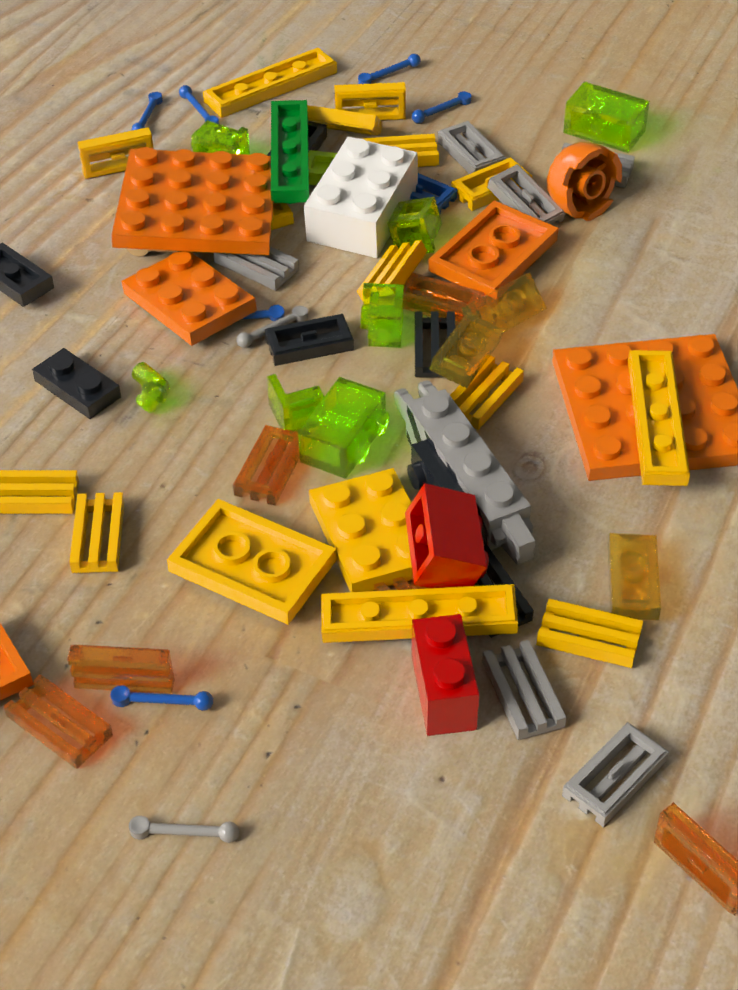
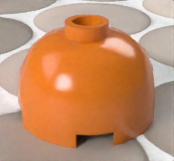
(584, 179)

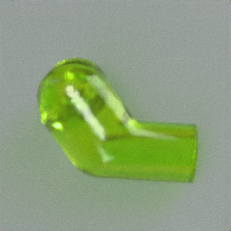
(154, 387)

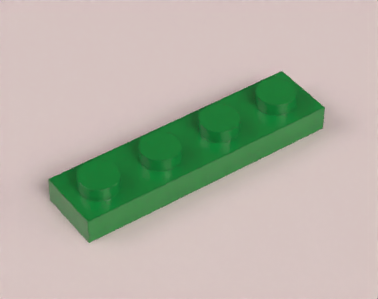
(289, 152)

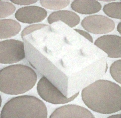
(359, 196)

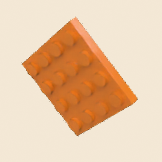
(195, 202)
(601, 404)

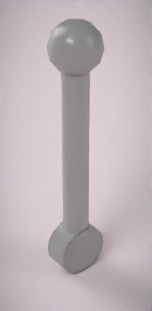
(298, 314)
(141, 828)

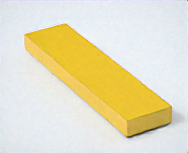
(269, 82)
(658, 418)
(390, 612)

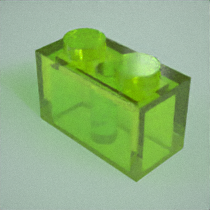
(606, 117)
(343, 427)

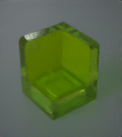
(292, 408)

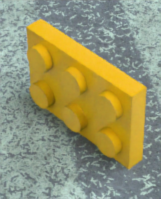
(366, 527)
(252, 561)

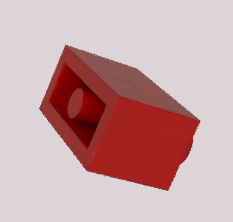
(445, 538)
(444, 675)

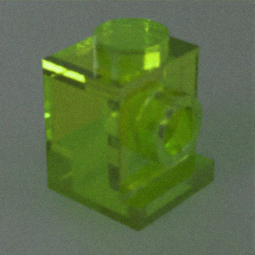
(216, 137)
(415, 221)
(383, 314)

